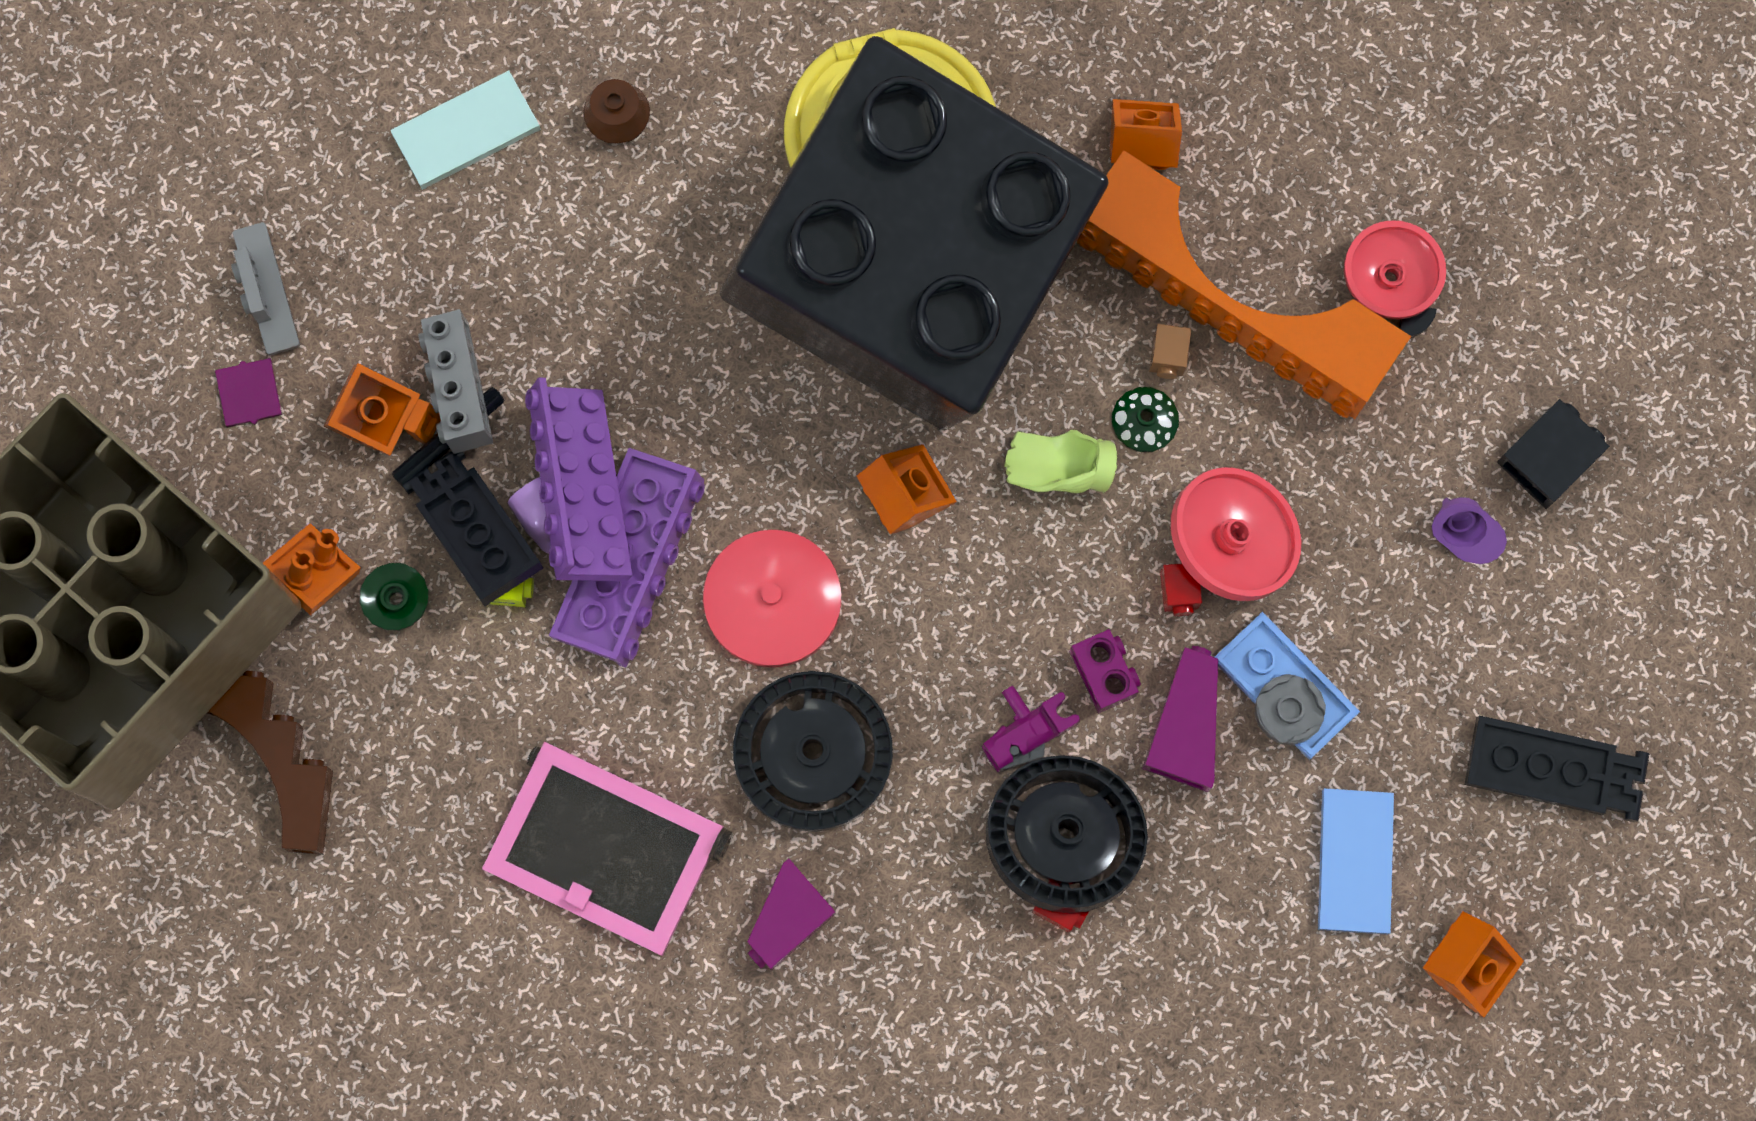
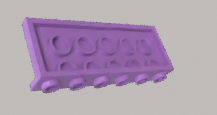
(578, 483)
(656, 511)

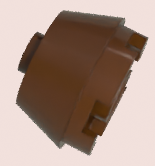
(616, 111)

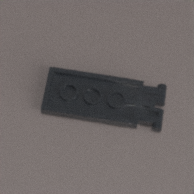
(473, 528)
(1555, 768)

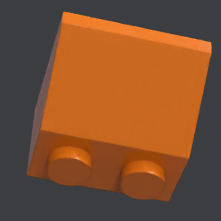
(1146, 132)
(371, 409)
(905, 488)
(1473, 963)

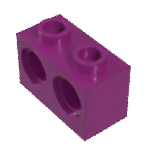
(1096, 673)

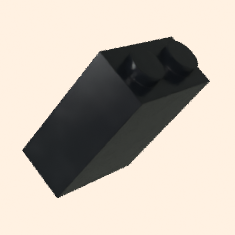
(1553, 453)

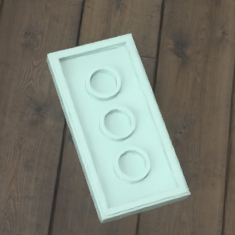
(465, 129)

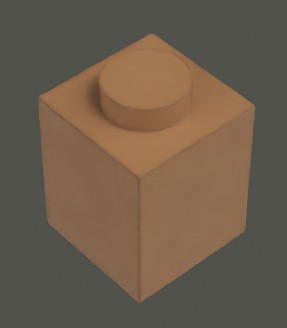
(1170, 351)

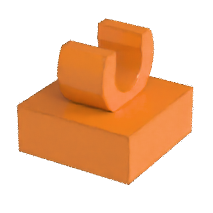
(422, 422)

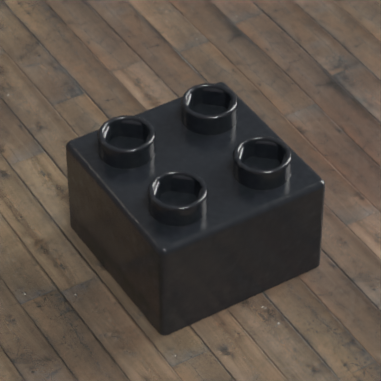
(914, 236)

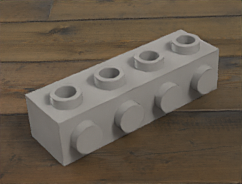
(456, 382)

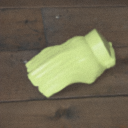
(1061, 462)

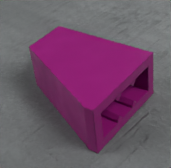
(787, 918)

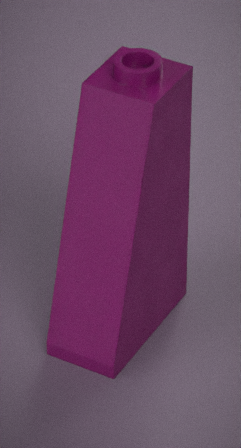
(1187, 724)

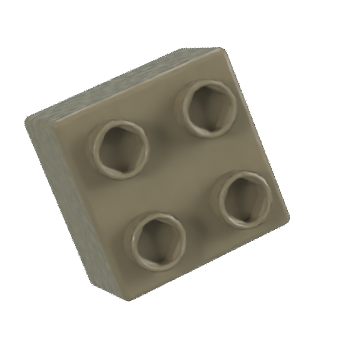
(115, 606)

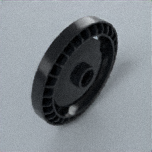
(819, 778)
(1054, 856)

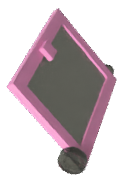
(604, 848)

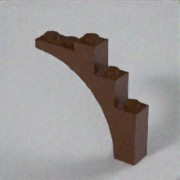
(300, 788)

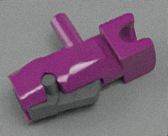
(1027, 735)

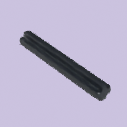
(434, 448)

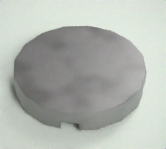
(1290, 709)

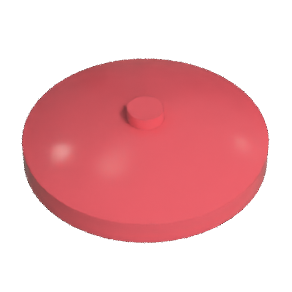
(1235, 534)
(772, 598)

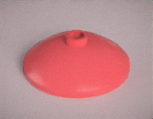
(1407, 254)

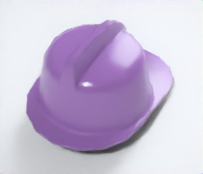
(1468, 531)

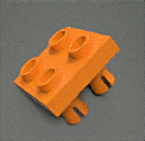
(313, 567)

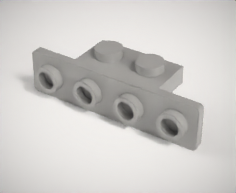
(263, 288)

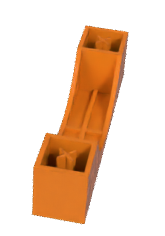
(1329, 353)

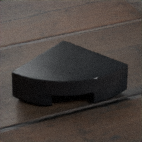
(1417, 324)

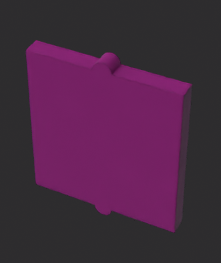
(248, 392)

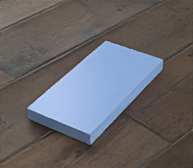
(1266, 653)
(1356, 861)

